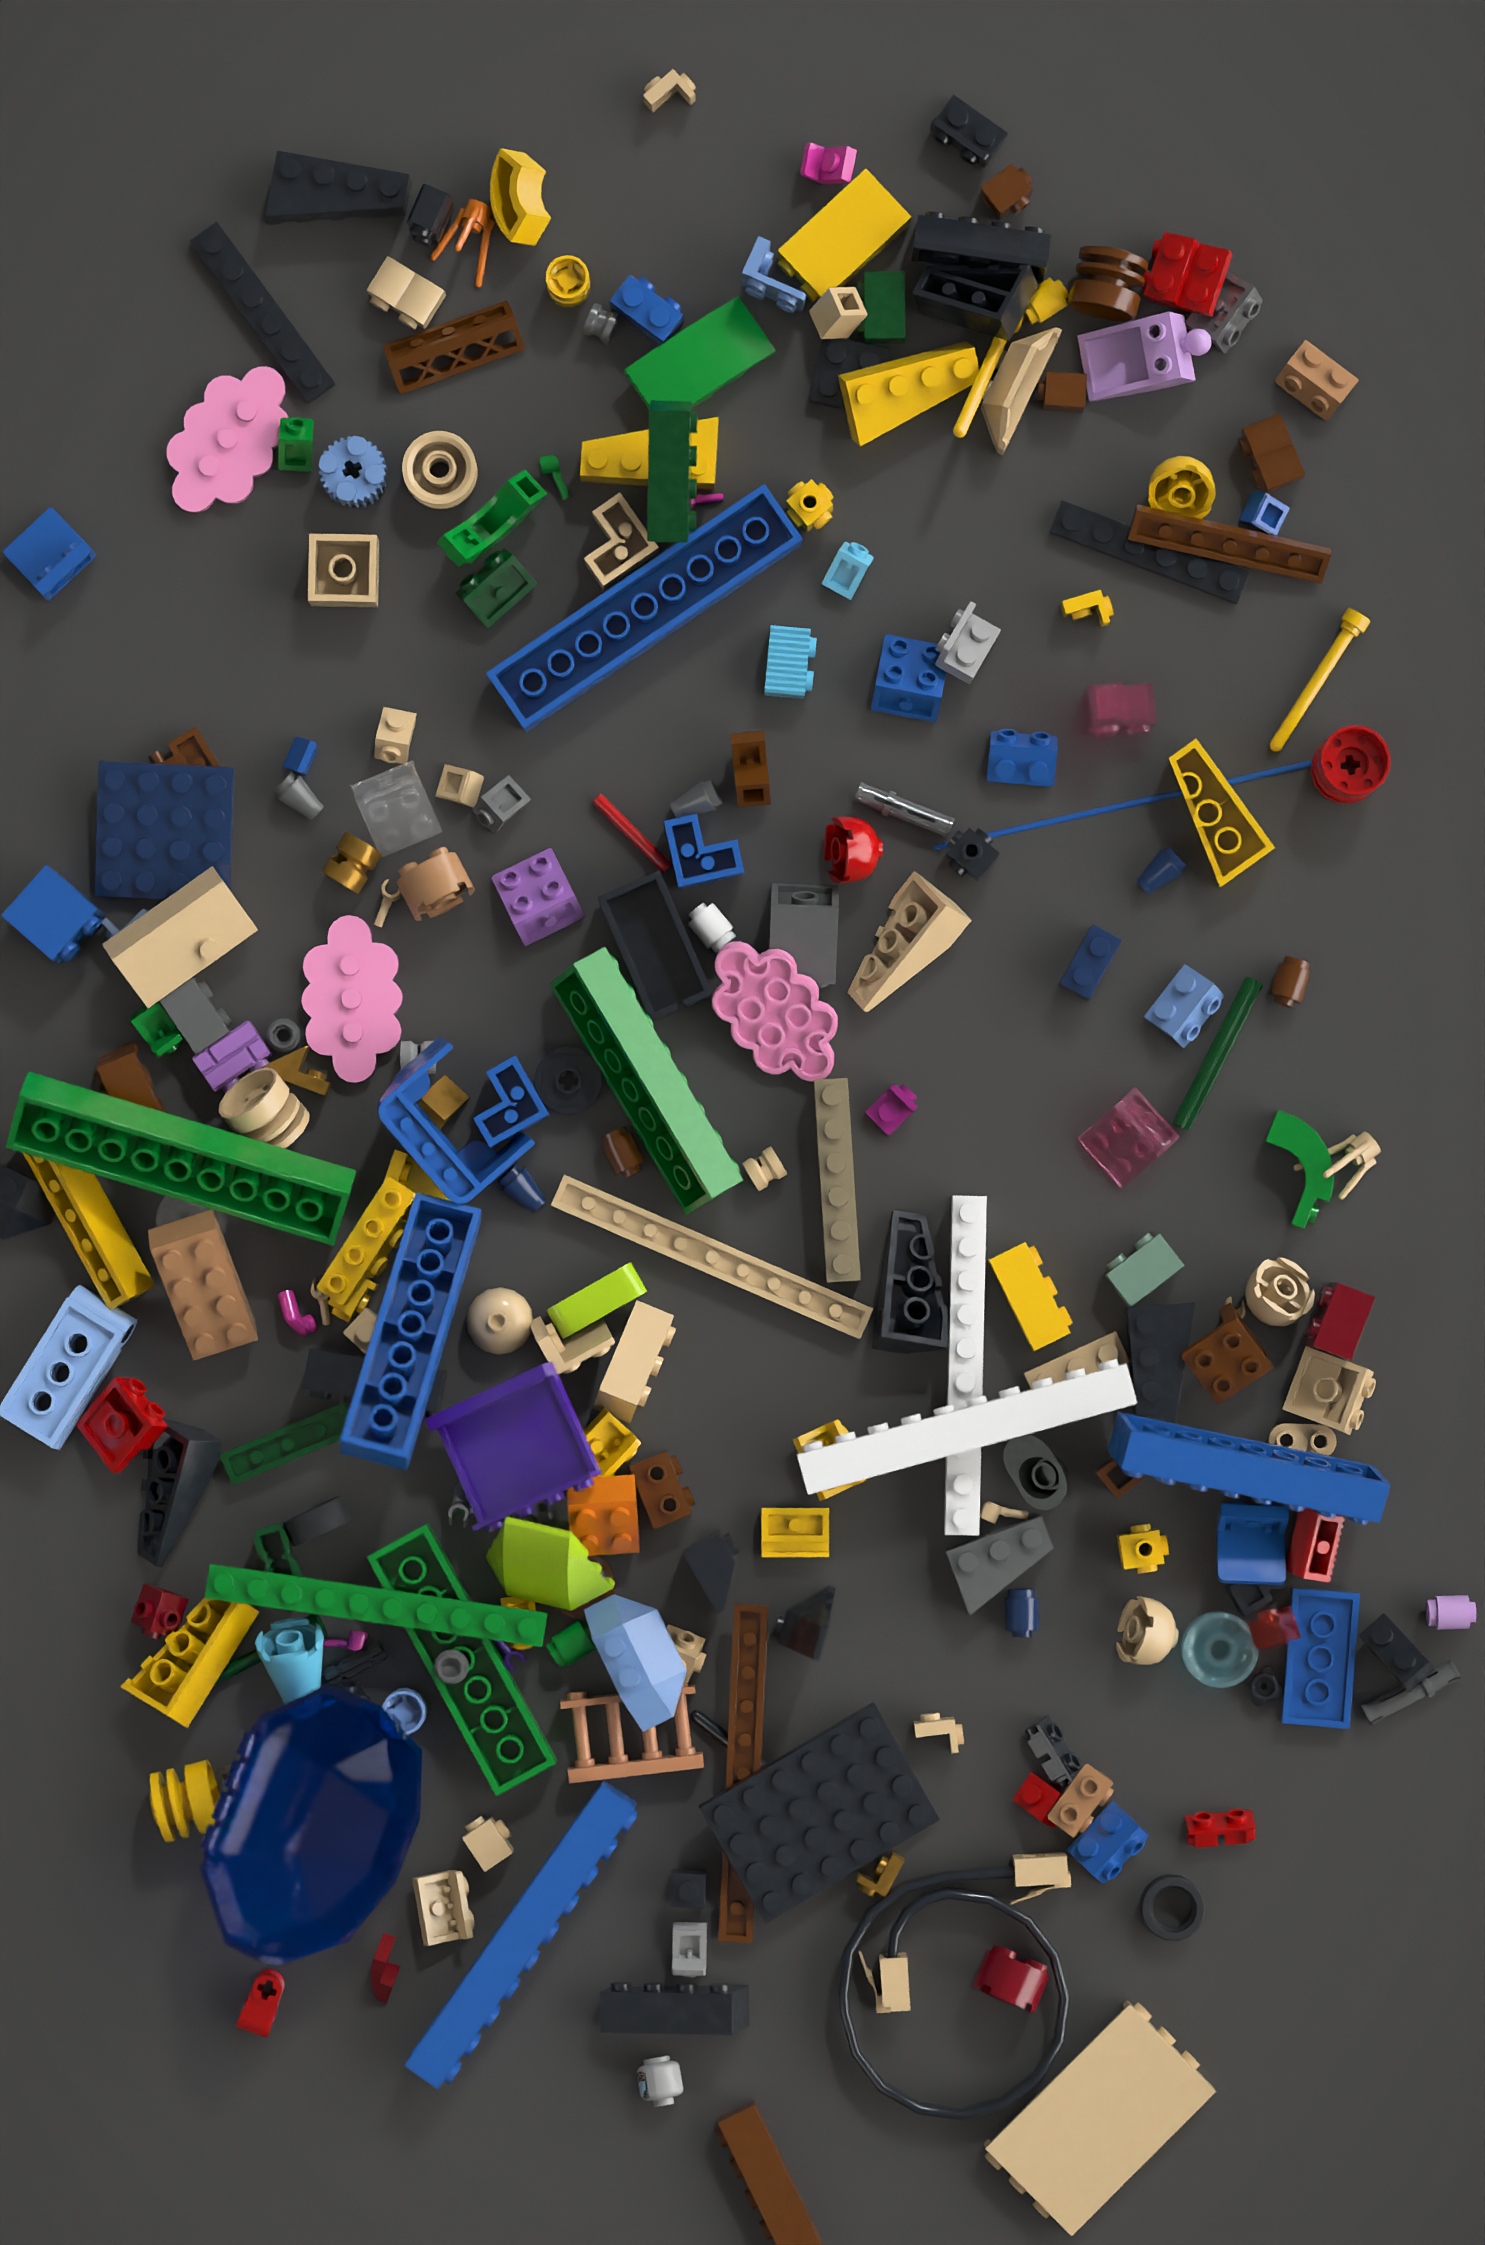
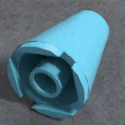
(292, 1656)

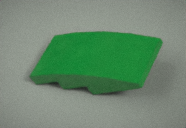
(701, 357)

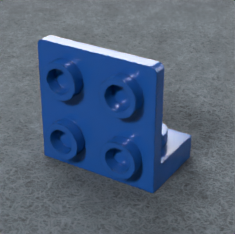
(49, 553)
(908, 679)

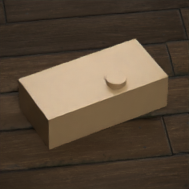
(179, 937)

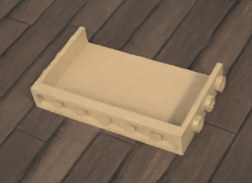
(1100, 2118)

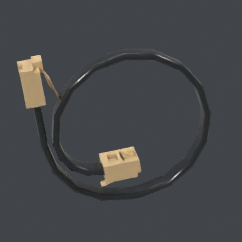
(1027, 1870)

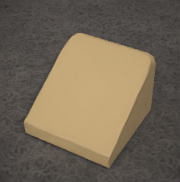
(459, 785)

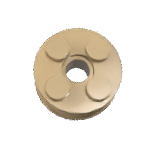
(435, 448)

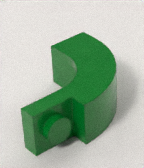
(494, 520)
(1314, 1157)

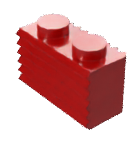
(1314, 1545)

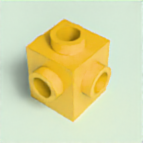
(809, 517)
(1129, 1548)

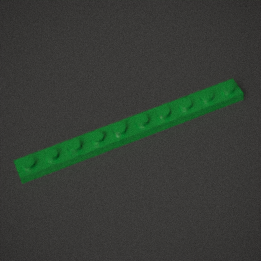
(376, 1605)

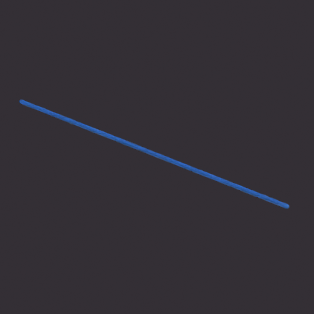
(1132, 803)

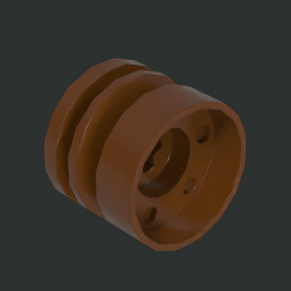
(1109, 276)

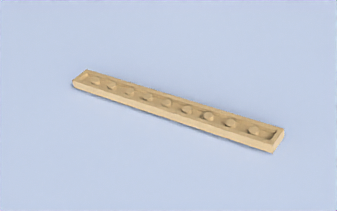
(712, 1257)

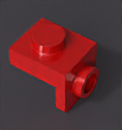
(1037, 1798)

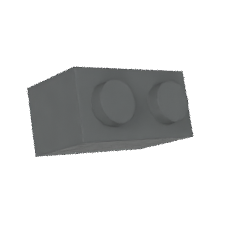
(196, 1015)

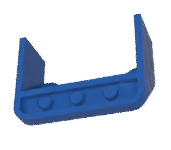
(455, 1172)

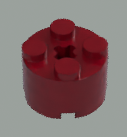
(1011, 1980)

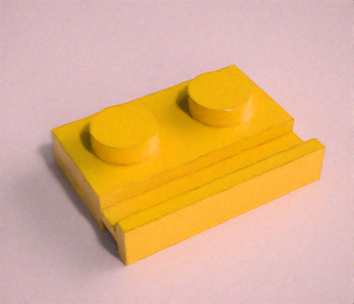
(795, 1532)

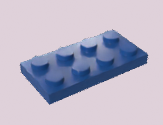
(1323, 1660)

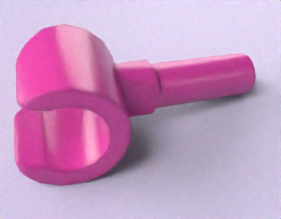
(707, 499)
(356, 1641)

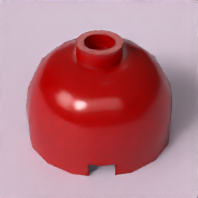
(852, 849)

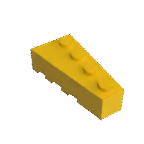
(903, 388)
(625, 457)
(1222, 820)
(192, 1659)

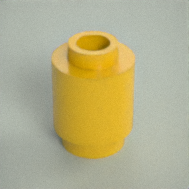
(1046, 301)

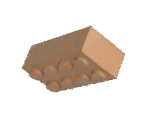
(202, 1284)

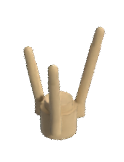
(1359, 1151)

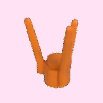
(472, 219)

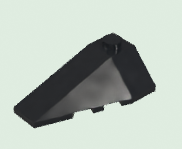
(910, 1297)
(177, 1475)
(807, 1624)

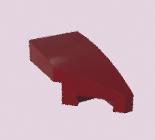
(383, 1972)

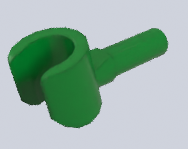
(550, 464)

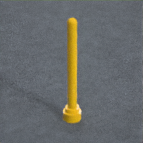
(980, 384)
(1352, 625)

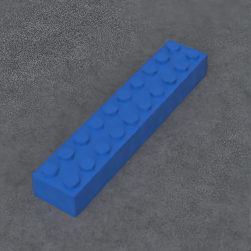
(644, 608)
(521, 1932)

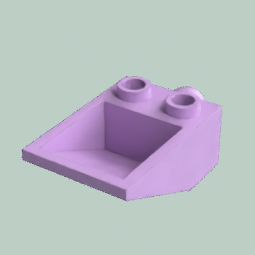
(1133, 356)

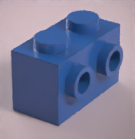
(646, 310)

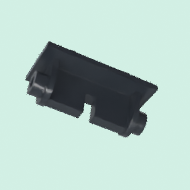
(1049, 1739)

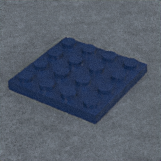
(161, 827)

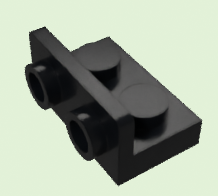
(968, 132)

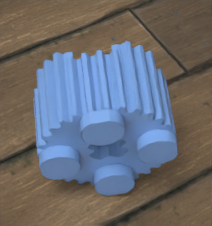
(355, 453)

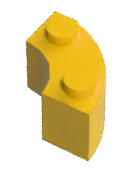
(517, 197)

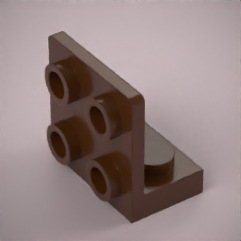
(1227, 1357)

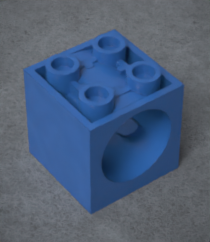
(54, 915)

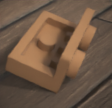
(1316, 380)
(1080, 1799)

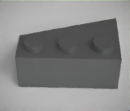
(997, 1559)

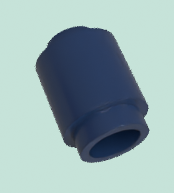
(1021, 1612)

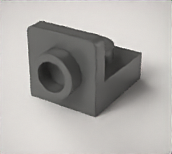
(500, 804)

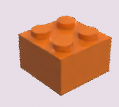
(606, 1515)

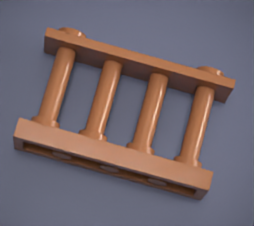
(618, 1763)

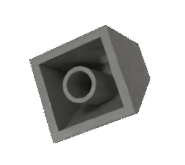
(807, 928)

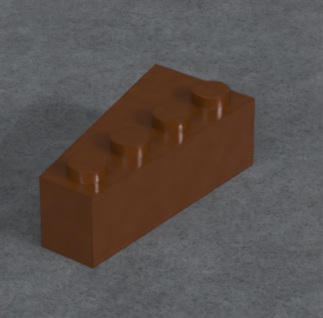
(125, 1077)

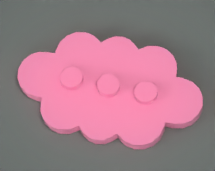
(227, 440)
(352, 999)
(774, 1011)

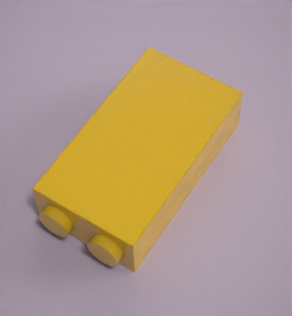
(843, 236)

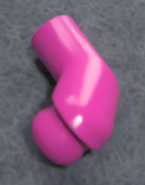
(291, 1314)

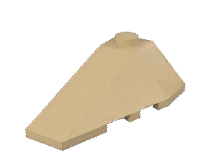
(916, 933)

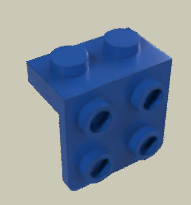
(1251, 1543)

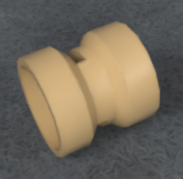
(764, 1168)

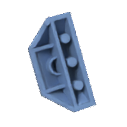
(638, 1658)

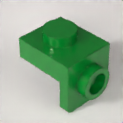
(157, 1029)

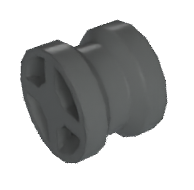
(601, 323)

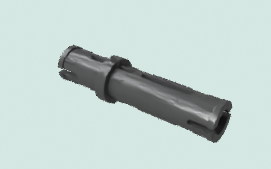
(866, 794)
(1401, 1698)

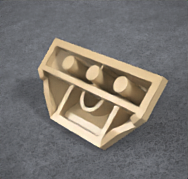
(1015, 383)

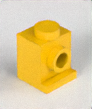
(357, 1301)

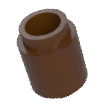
(1290, 982)
(623, 1152)

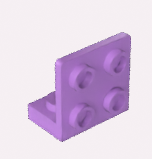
(538, 896)

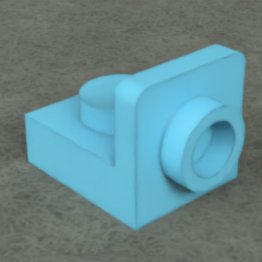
(848, 569)

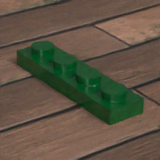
(285, 1444)

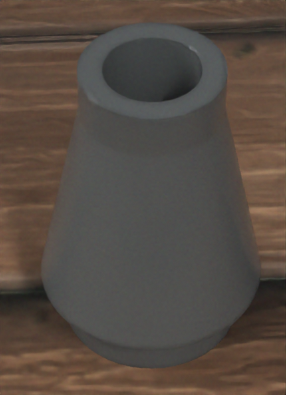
(297, 795)
(697, 800)

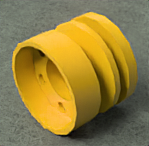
(184, 1800)

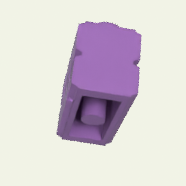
(232, 1057)

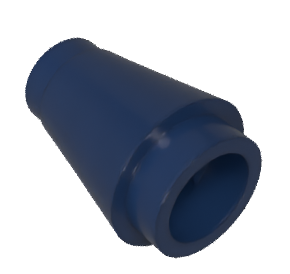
(1161, 870)
(522, 1188)

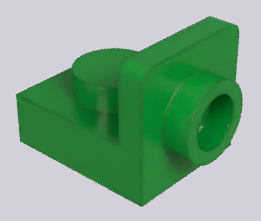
(295, 444)

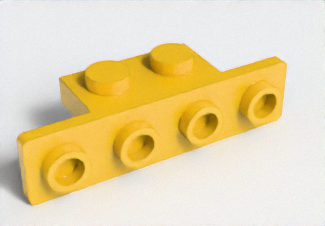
(369, 1242)

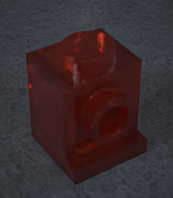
(1274, 1628)

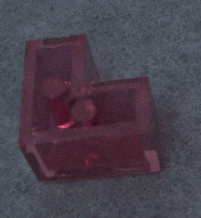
(1119, 708)

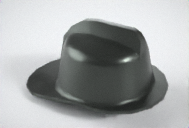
(1036, 1471)

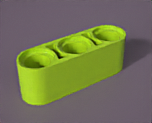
(596, 1300)

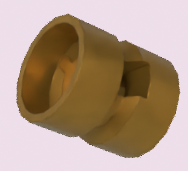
(351, 862)

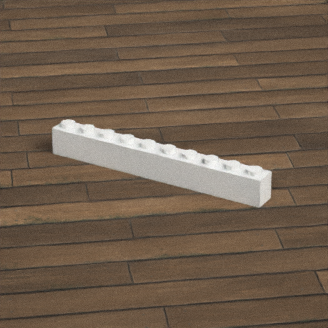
(965, 1355)
(966, 1428)

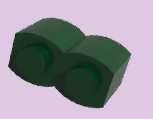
(276, 1550)

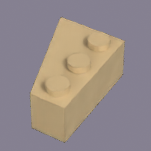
(635, 1361)

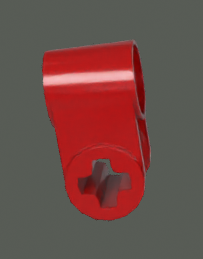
(260, 2007)

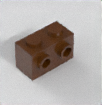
(661, 1489)

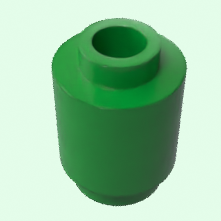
(571, 1644)

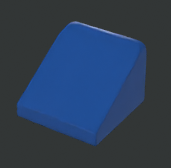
(1264, 513)
(300, 756)

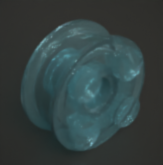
(1197, 1645)

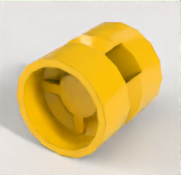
(568, 281)

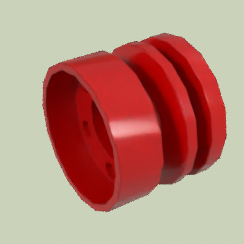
(1358, 748)

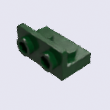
(495, 587)

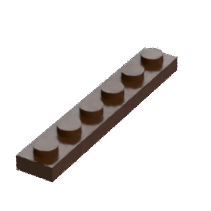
(1229, 544)

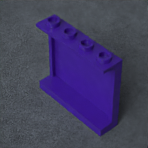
(516, 1446)

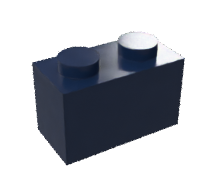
(1090, 962)

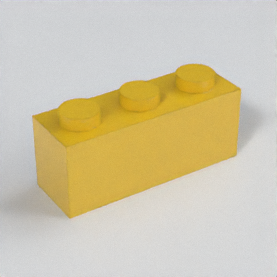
(1031, 1295)

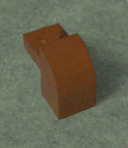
(750, 769)

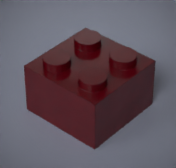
(1339, 1320)

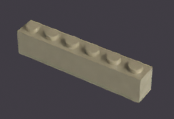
(837, 1180)

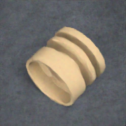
(264, 1109)

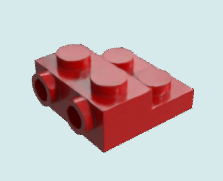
(1186, 274)
(122, 1422)

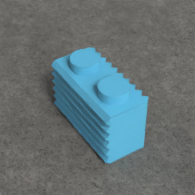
(788, 662)

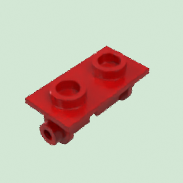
(1204, 1828)

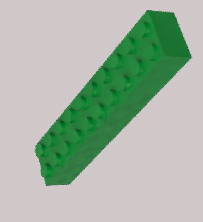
(180, 1158)

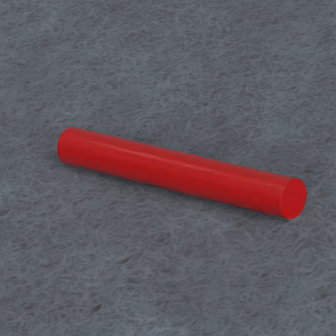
(632, 833)

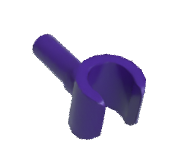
(508, 1651)

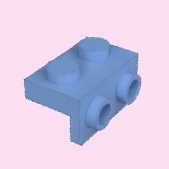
(1185, 1005)

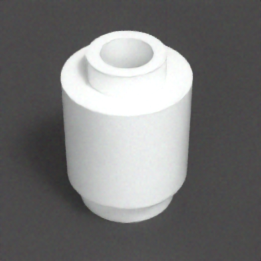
(711, 926)

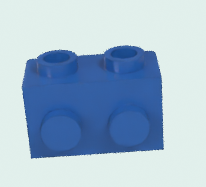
(1022, 758)
(1108, 1843)

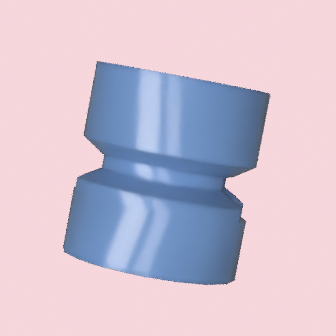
(407, 1708)

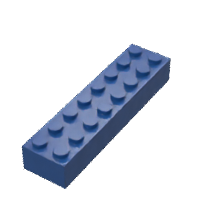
(410, 1331)
(1248, 1468)

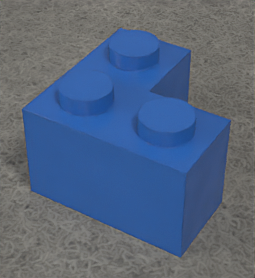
(698, 863)
(519, 1106)

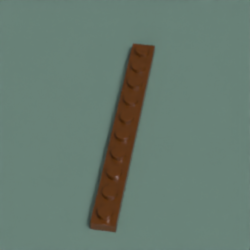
(743, 1749)

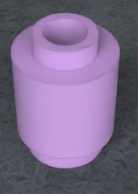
(1450, 1612)

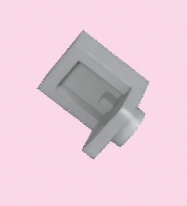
(689, 1949)

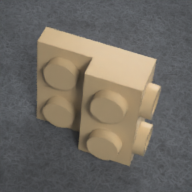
(1329, 1391)

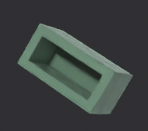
(1143, 1269)

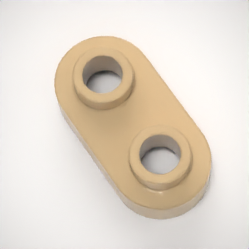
(1303, 1437)

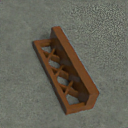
(450, 337)

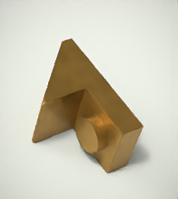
(290, 1068)
(442, 1101)

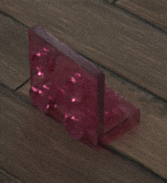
(1128, 1138)

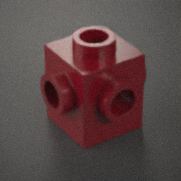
(158, 1611)

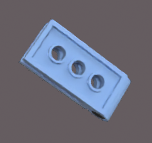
(79, 1316)

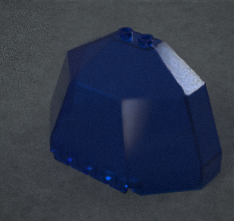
(311, 1825)

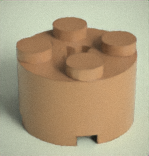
(434, 884)

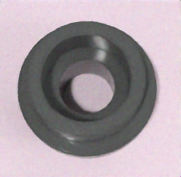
(272, 1035)

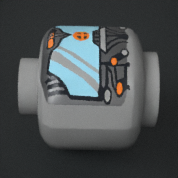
(660, 2080)

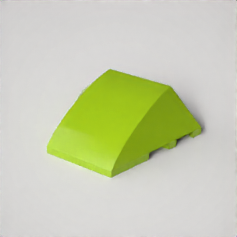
(545, 1565)

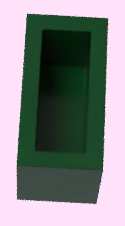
(885, 305)

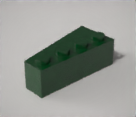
(670, 471)

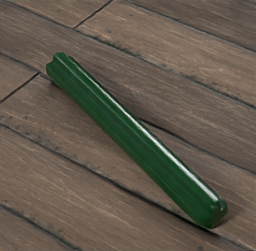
(1217, 1053)

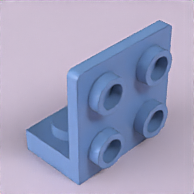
(760, 286)

